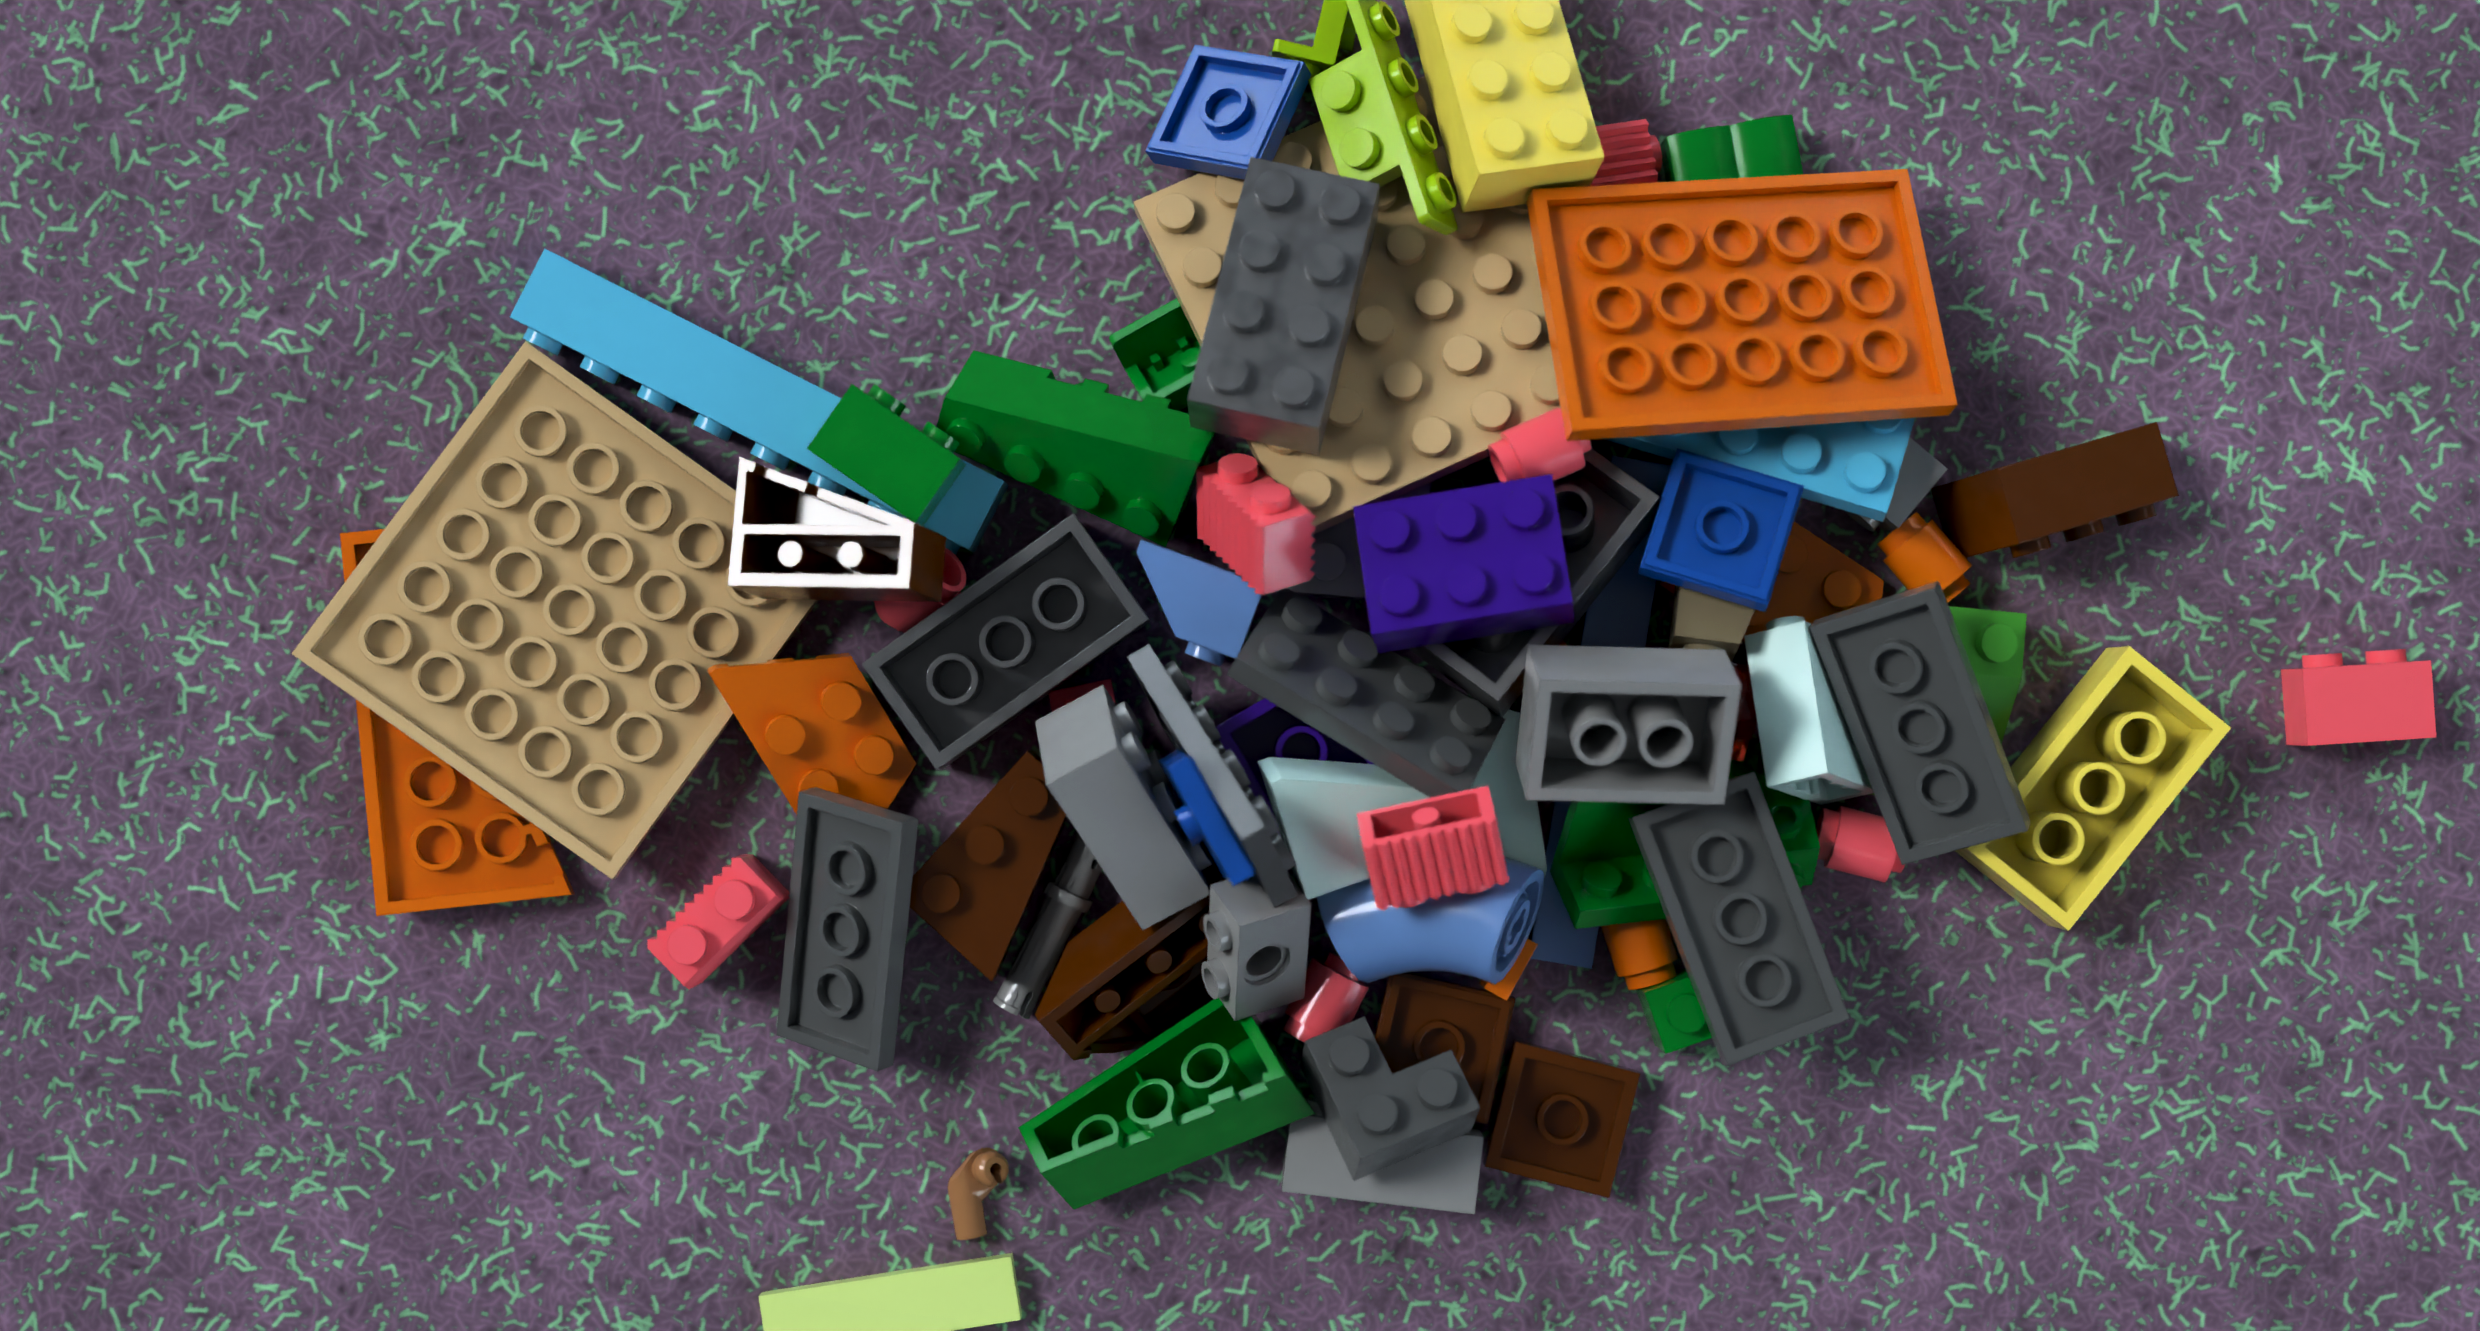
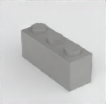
(1434, 1179)

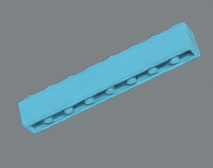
(718, 381)

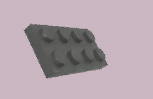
(1366, 698)
(1920, 723)
(1195, 734)
(1739, 921)
(846, 927)

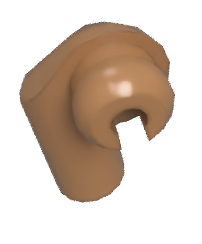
(970, 1186)

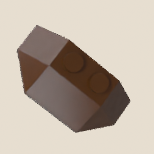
(1126, 982)

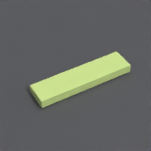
(903, 1300)

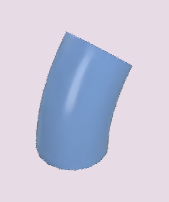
(1455, 934)

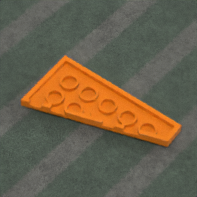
(433, 829)

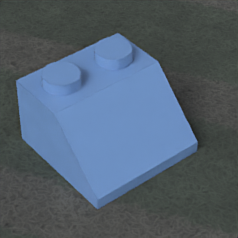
(1200, 601)

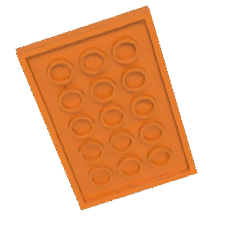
(1739, 304)

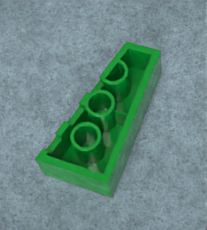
(1078, 442)
(1166, 1106)

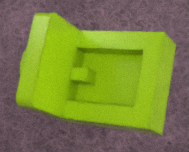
(1333, 33)

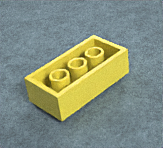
(1506, 98)
(2097, 784)

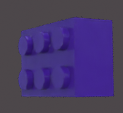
(1463, 564)

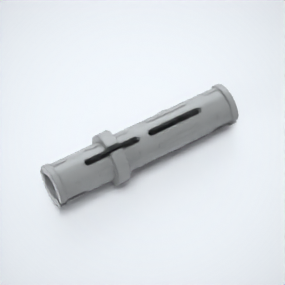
(1047, 936)

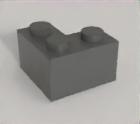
(1382, 1114)

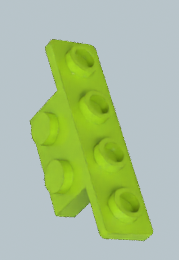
(1376, 121)

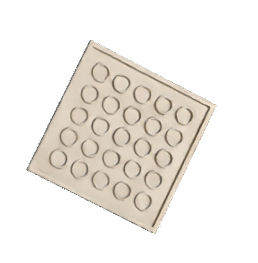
(1439, 343)
(555, 612)

